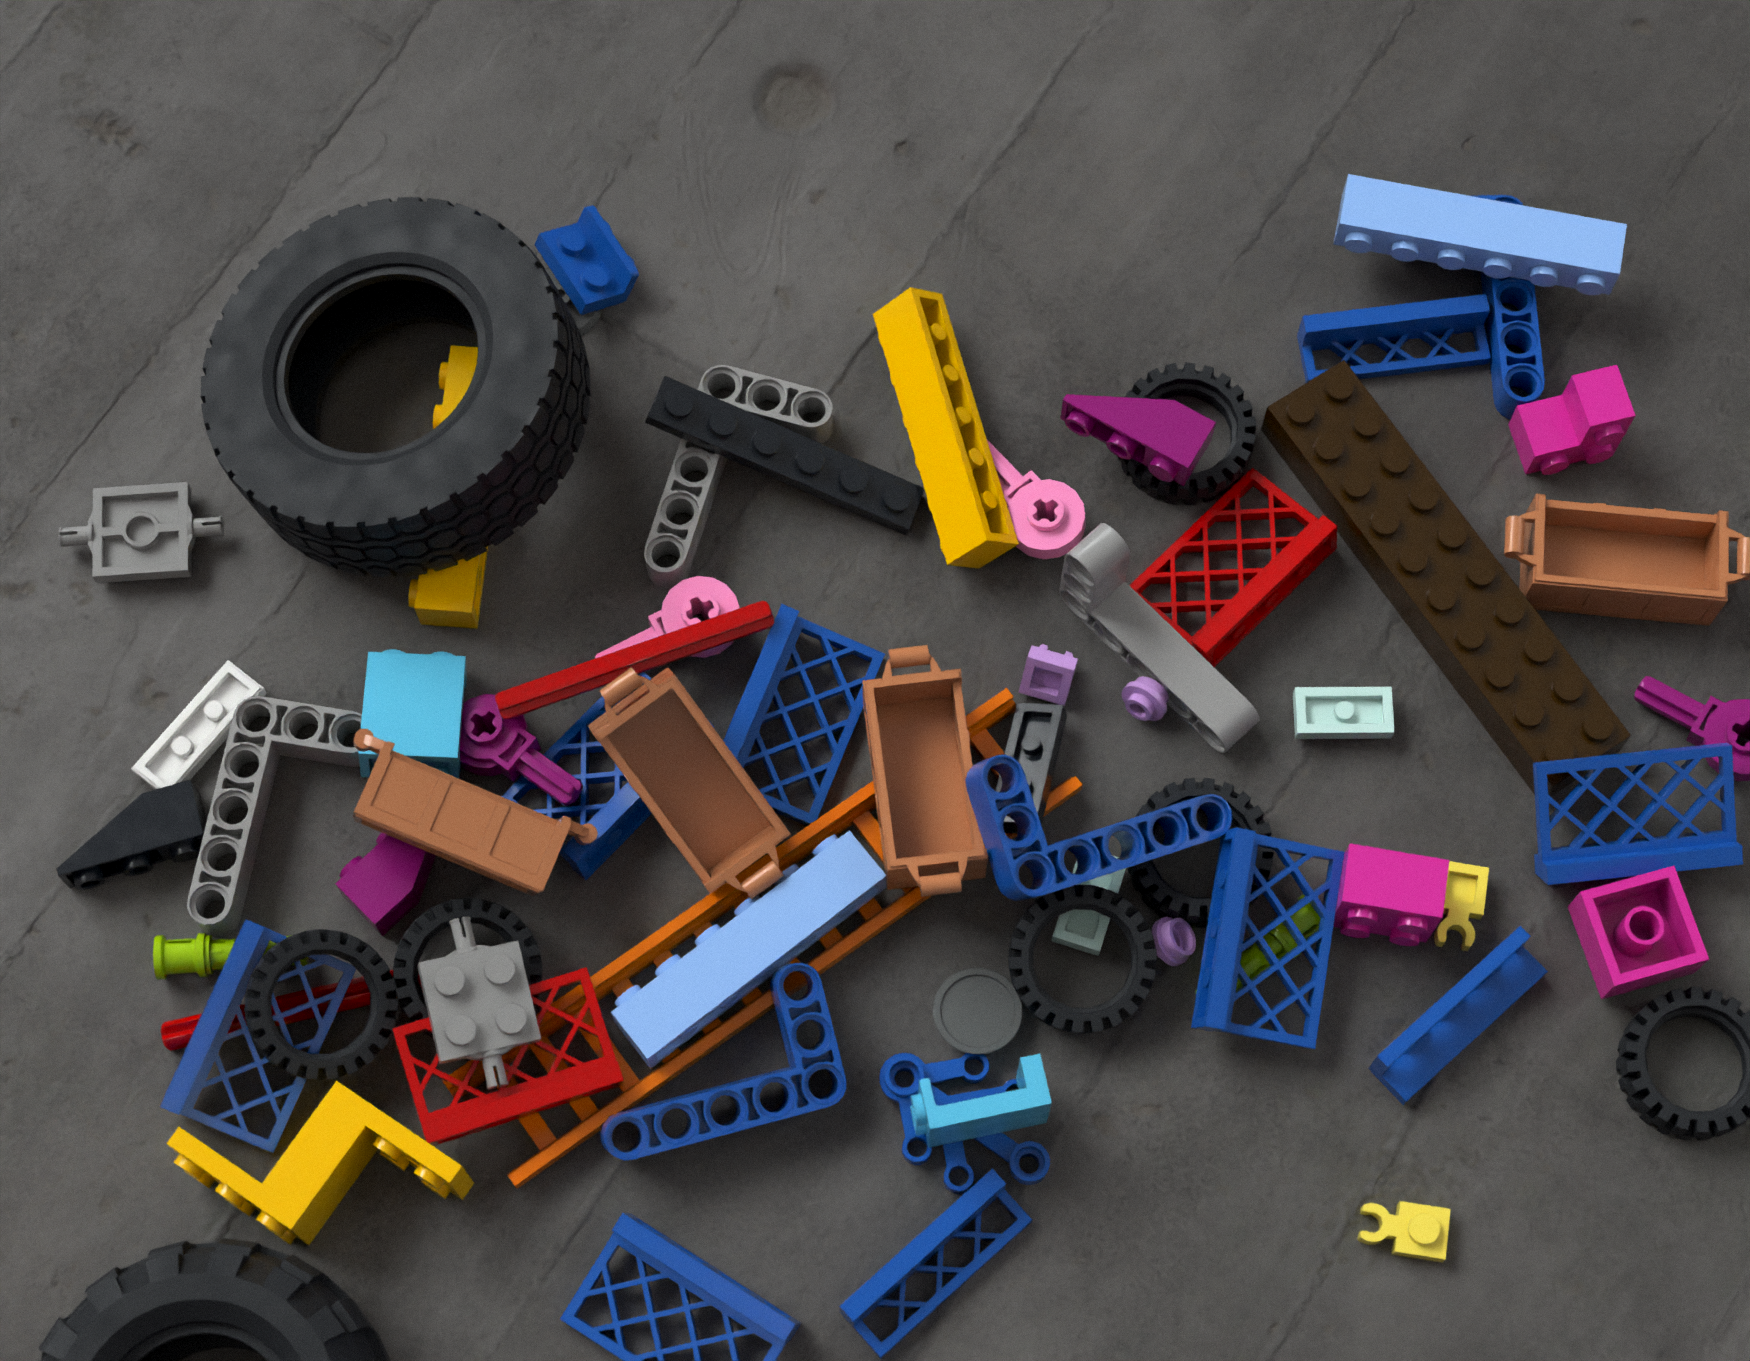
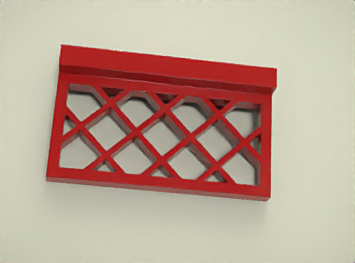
(1267, 585)
(524, 1098)

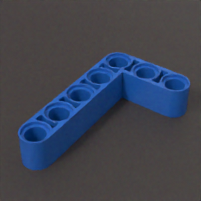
(1513, 328)
(1089, 848)
(747, 1091)

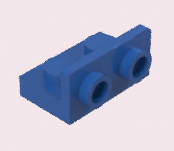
(589, 262)

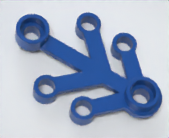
(954, 1152)

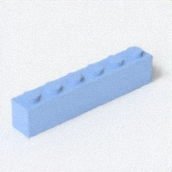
(1480, 235)
(748, 948)

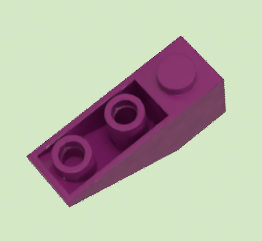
(1151, 431)
(386, 881)

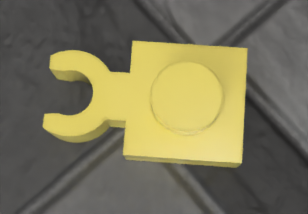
(1463, 900)
(1415, 1230)

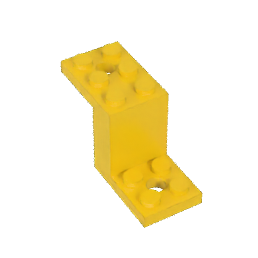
(321, 1165)

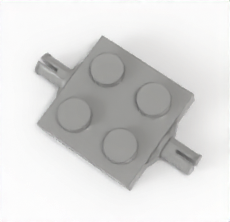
(141, 532)
(479, 1002)

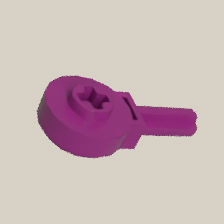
(1707, 723)
(506, 747)

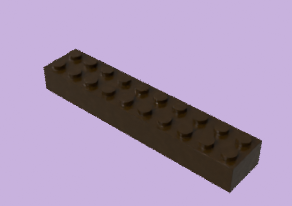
(1441, 576)

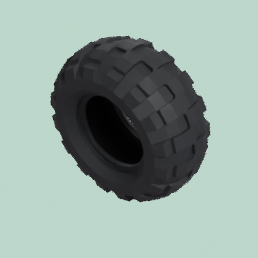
(214, 1298)

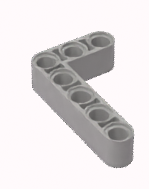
(697, 497)
(1099, 596)
(255, 792)

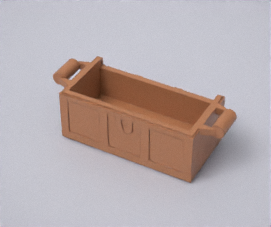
(1625, 560)
(920, 775)
(689, 780)
(461, 820)

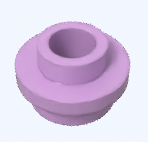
(1145, 699)
(1173, 940)

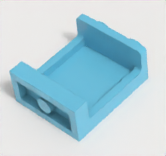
(415, 706)
(986, 1114)

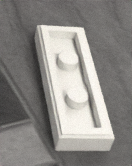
(197, 729)

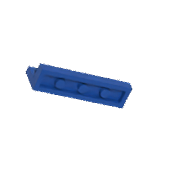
(1398, 324)
(1458, 1017)
(922, 1249)

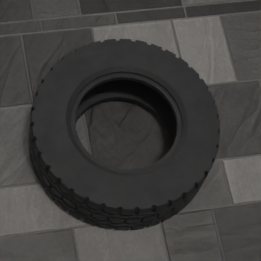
(331, 296)

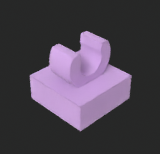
(1048, 674)

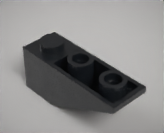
(148, 831)

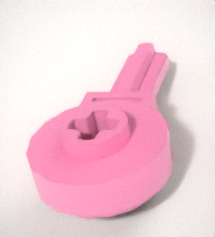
(1043, 501)
(681, 603)

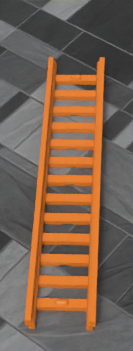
(697, 919)

